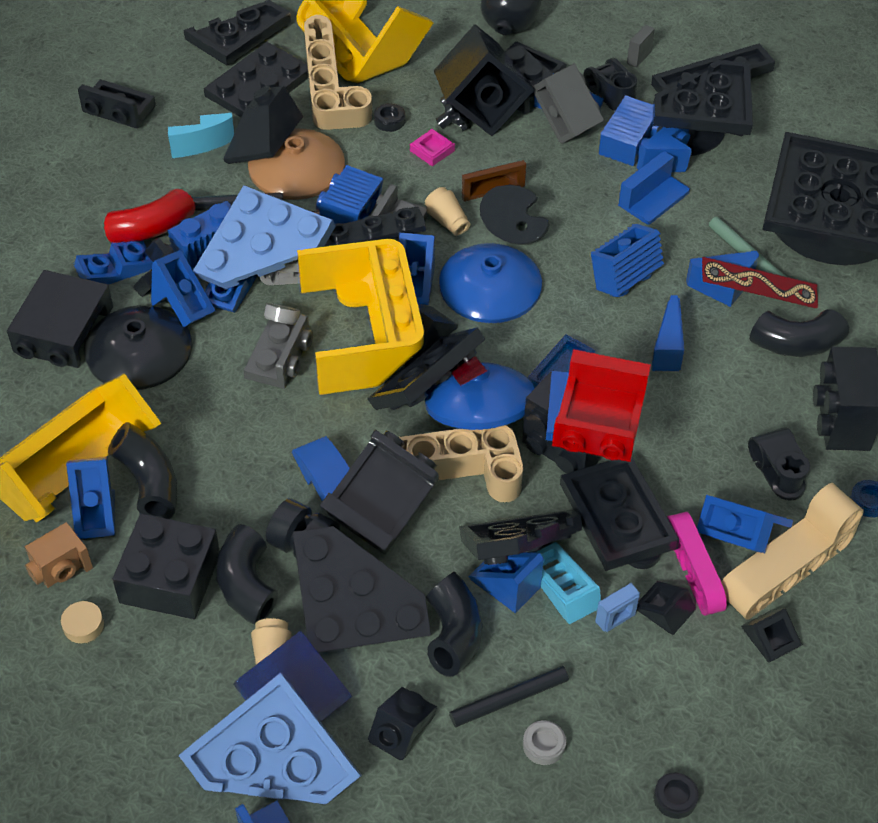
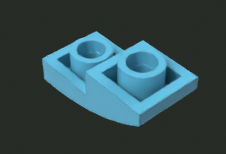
(211, 133)

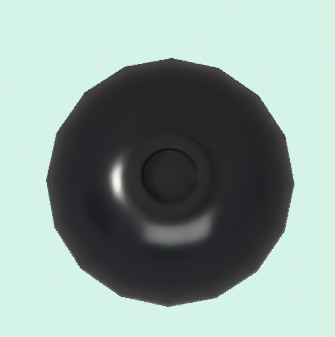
(510, 14)

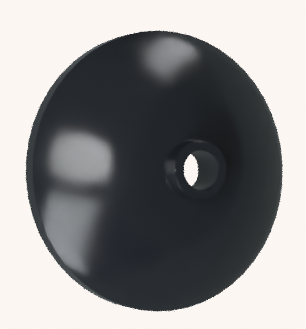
(138, 342)

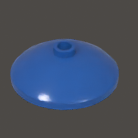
(490, 283)
(483, 402)

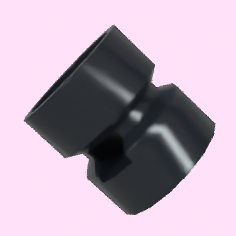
(293, 517)

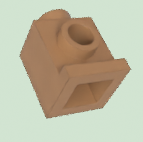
(57, 556)

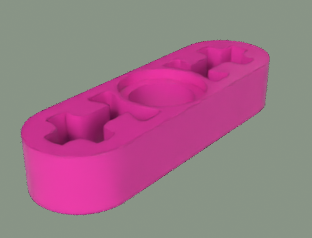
(696, 560)

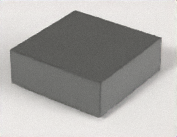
(640, 46)

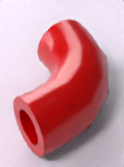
(149, 219)

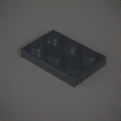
(261, 68)
(428, 368)
(619, 513)

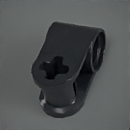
(611, 82)
(780, 462)

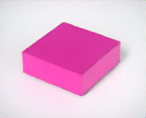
(432, 147)

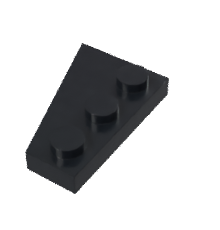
(238, 35)

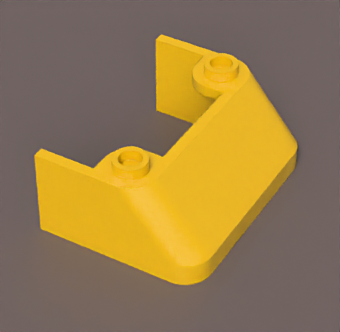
(357, 49)
(374, 277)
(37, 466)

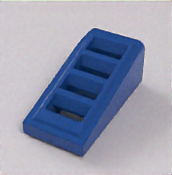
(670, 343)

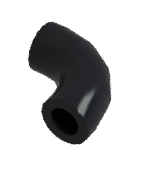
(797, 337)
(150, 468)
(238, 575)
(460, 626)

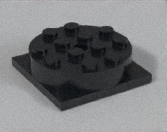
(825, 200)

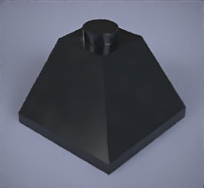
(264, 125)

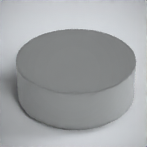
(281, 313)
(544, 742)

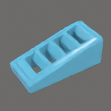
(576, 601)

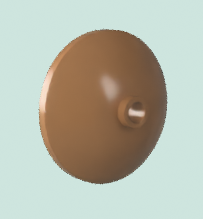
(300, 166)

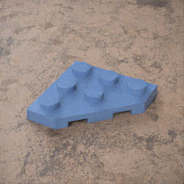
(259, 238)
(272, 750)

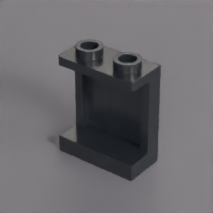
(58, 318)
(381, 491)

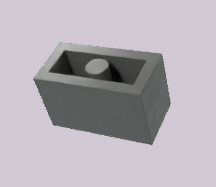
(567, 103)

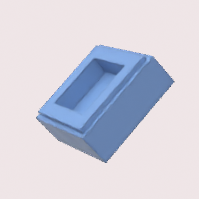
(617, 607)

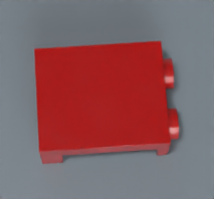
(601, 406)

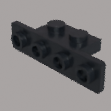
(378, 227)

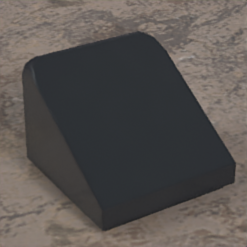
(667, 606)
(773, 634)

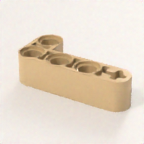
(331, 105)
(474, 453)
(787, 559)

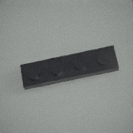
(756, 55)

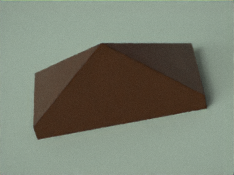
(480, 182)

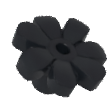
(452, 115)

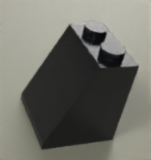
(482, 81)

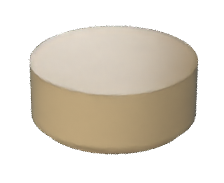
(82, 622)

